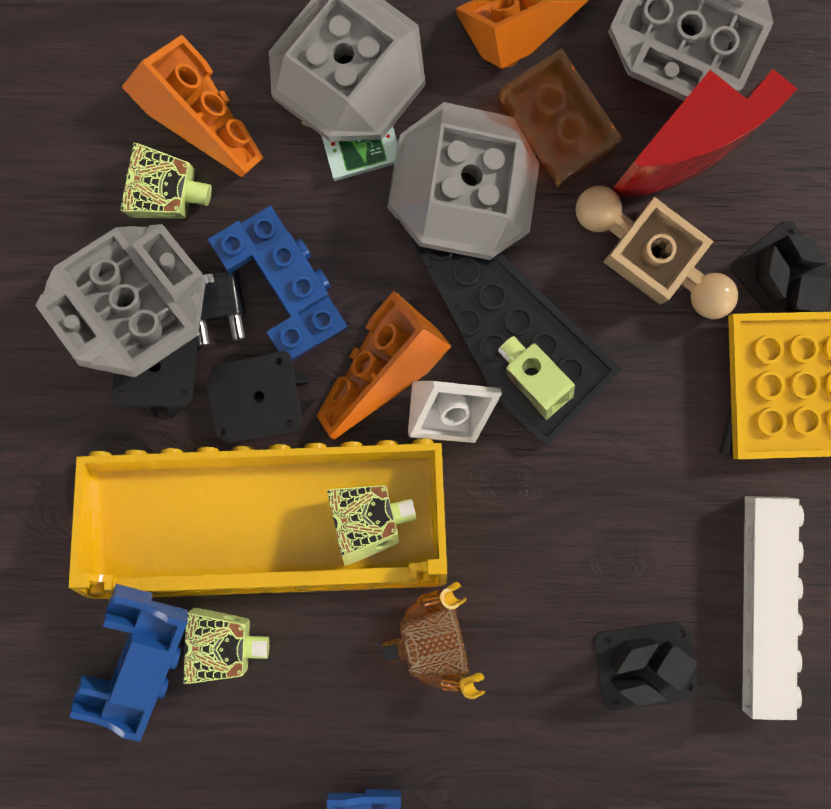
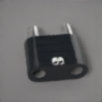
(222, 301)

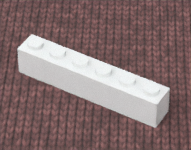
(771, 607)

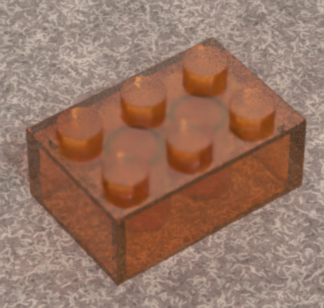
(559, 118)

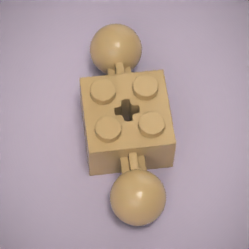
(681, 246)

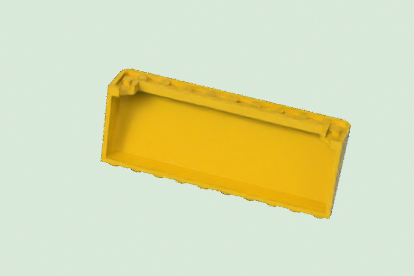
(249, 520)

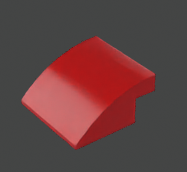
(702, 132)

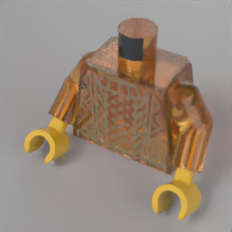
(434, 643)

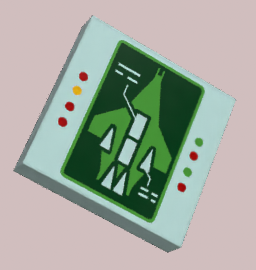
(360, 156)

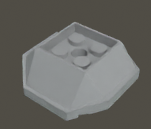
(664, 57)
(354, 97)
(440, 206)
(125, 266)

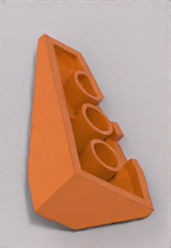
(394, 353)

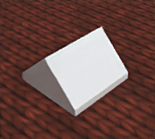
(450, 410)

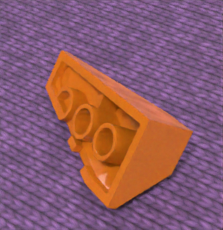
(513, 28)
(180, 95)

